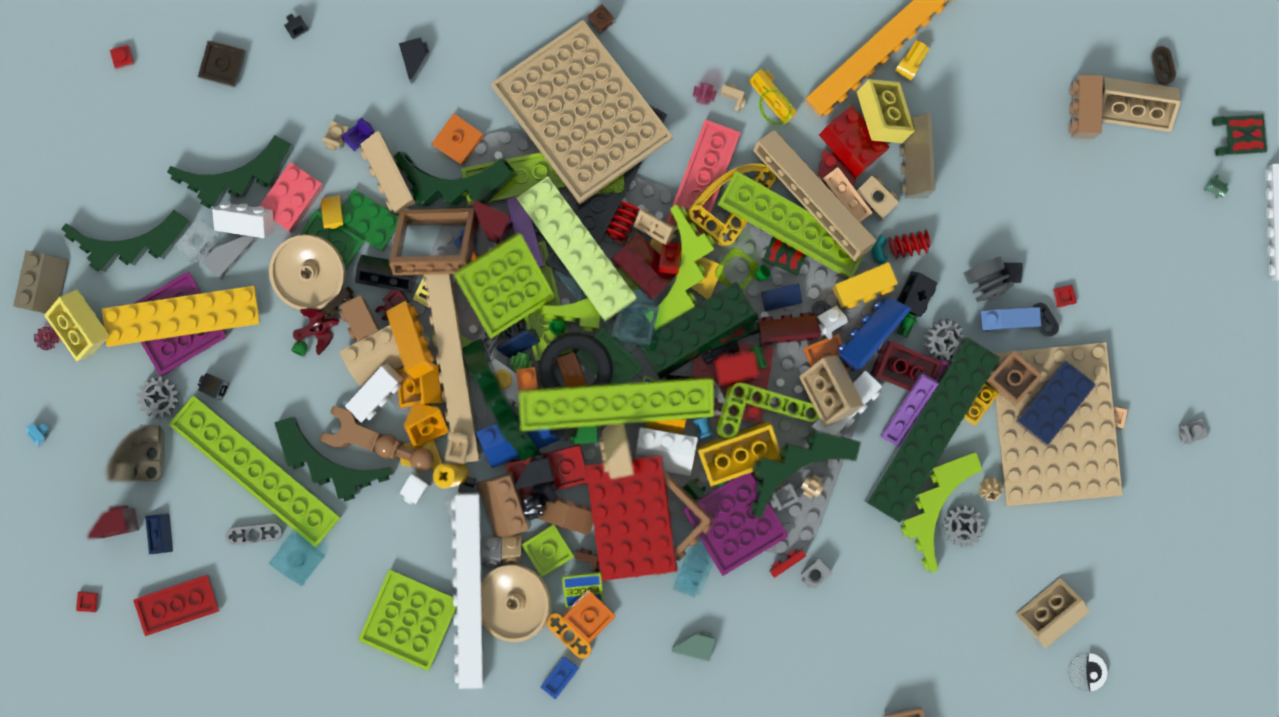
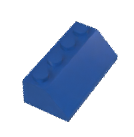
(872, 332)
(500, 451)

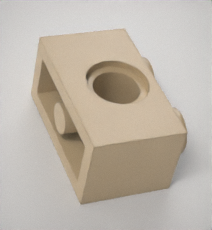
(879, 208)

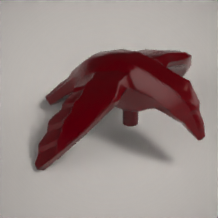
(318, 326)

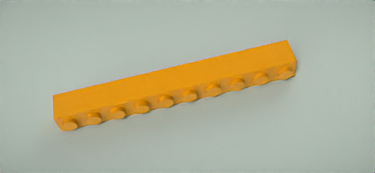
(871, 54)

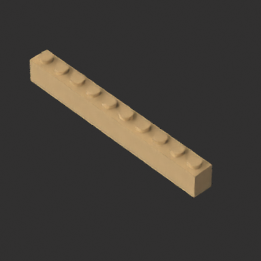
(452, 360)

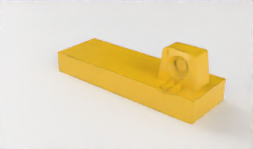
(763, 82)

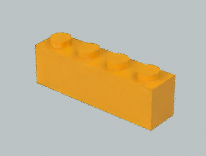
(410, 339)

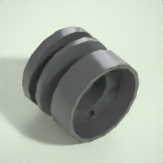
(988, 279)

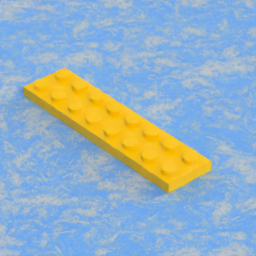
(181, 316)

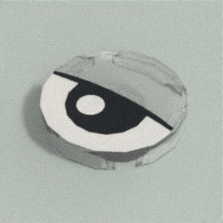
(1087, 672)

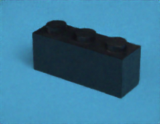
(378, 273)

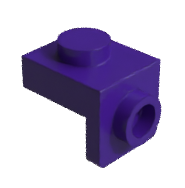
(358, 134)

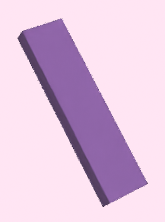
(524, 225)
(909, 409)

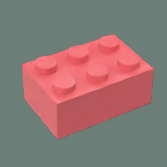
(292, 196)

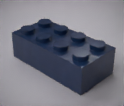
(1055, 403)

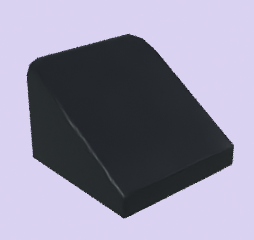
(1014, 271)

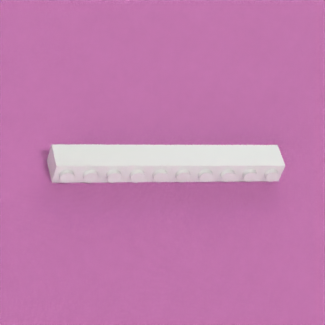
(468, 590)

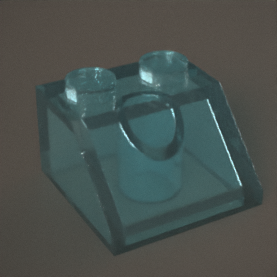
(635, 324)
(297, 559)
(691, 575)

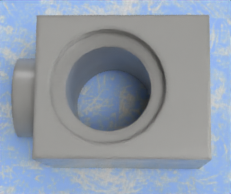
(824, 573)

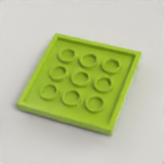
(504, 285)
(408, 620)

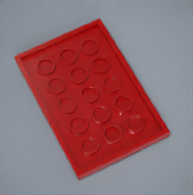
(632, 520)

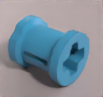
(703, 427)

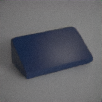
(781, 297)
(519, 343)
(159, 533)

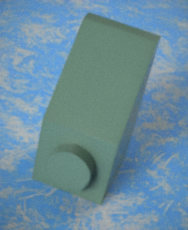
(696, 646)

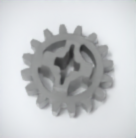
(944, 337)
(158, 390)
(969, 520)

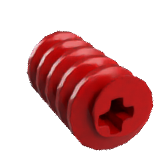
(622, 222)
(909, 244)

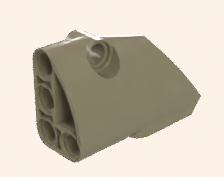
(134, 452)

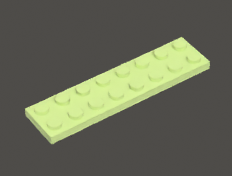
(576, 248)

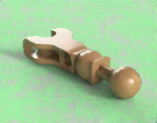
(384, 445)

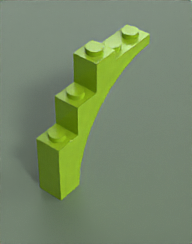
(689, 274)
(583, 310)
(922, 526)

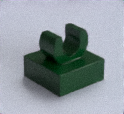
(692, 488)

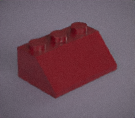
(493, 222)
(641, 265)
(788, 329)
(114, 522)

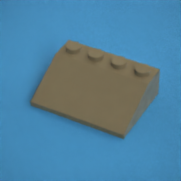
(918, 159)

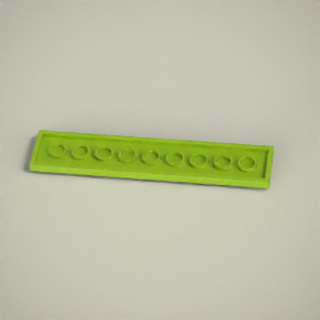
(616, 403)
(254, 471)

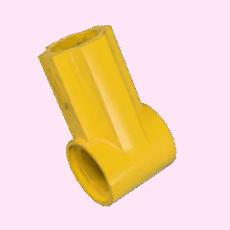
(910, 64)

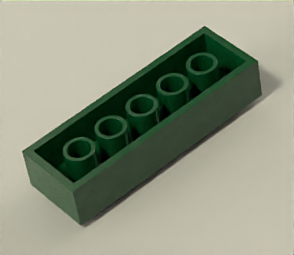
(699, 330)

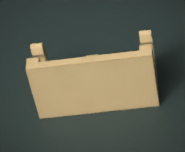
(655, 227)

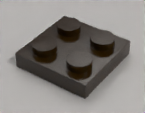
(221, 63)

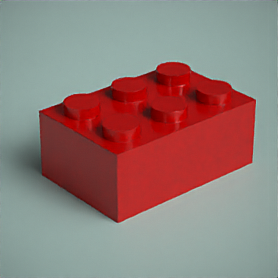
(852, 142)
(736, 368)

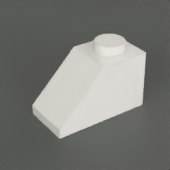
(414, 489)

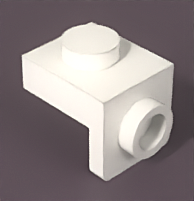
(830, 321)

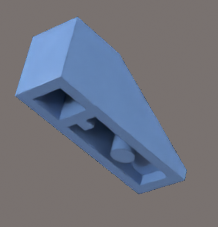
(1010, 319)

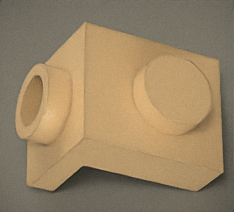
(732, 92)
(457, 447)
(511, 549)

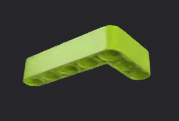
(763, 402)

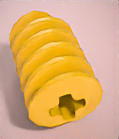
(450, 475)

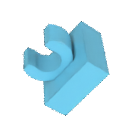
(37, 433)

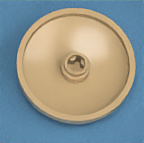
(307, 272)
(514, 603)

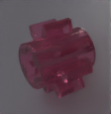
(704, 93)
(46, 338)

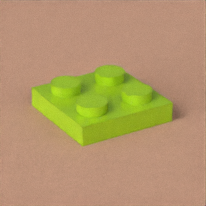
(547, 550)

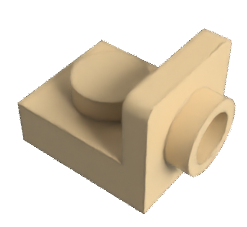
(334, 135)

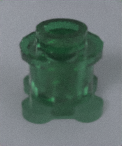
(1216, 187)

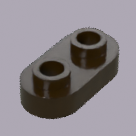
(1165, 65)
(332, 307)

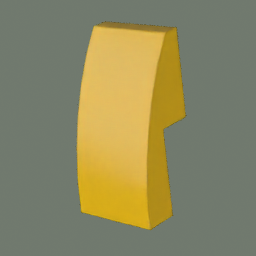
(332, 212)
(981, 404)

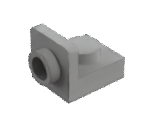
(1192, 431)

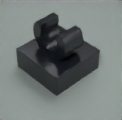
(295, 26)
(469, 488)
(546, 491)

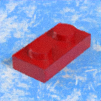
(670, 258)
(793, 558)

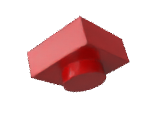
(121, 56)

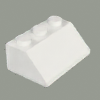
(675, 449)

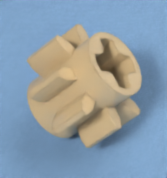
(812, 486)
(990, 489)

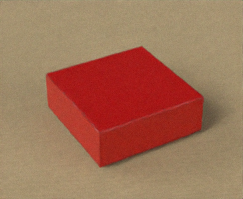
(1064, 296)
(87, 601)

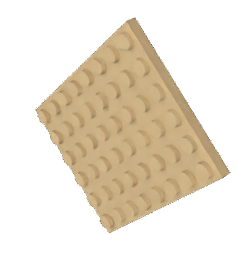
(581, 111)
(1084, 453)

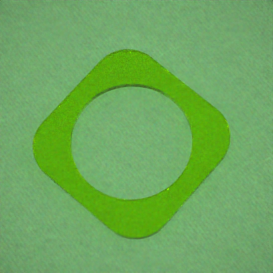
(734, 252)

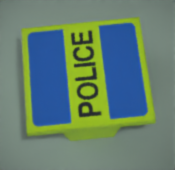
(577, 585)

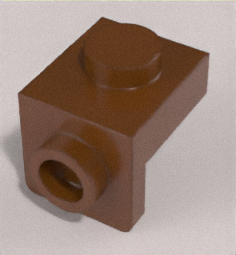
(587, 556)

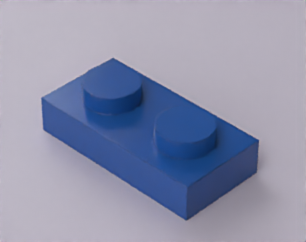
(559, 677)

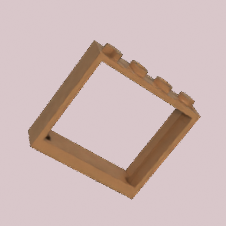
(433, 264)
(706, 518)

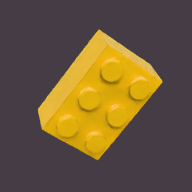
(865, 286)

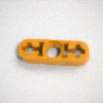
(554, 629)

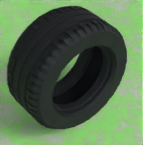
(569, 341)

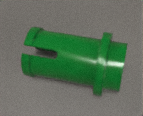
(907, 325)
(759, 357)

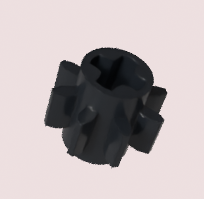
(513, 330)
(534, 506)

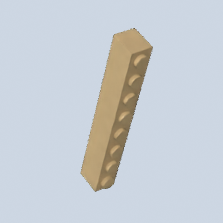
(814, 195)

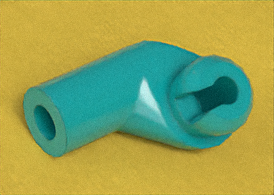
(878, 251)

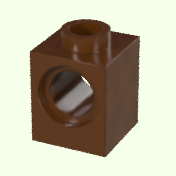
(601, 19)

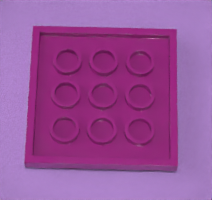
(172, 352)
(735, 531)

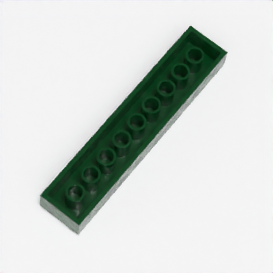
(932, 429)

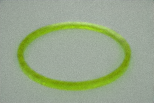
(789, 107)

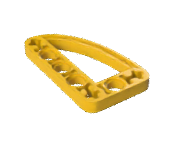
(721, 228)

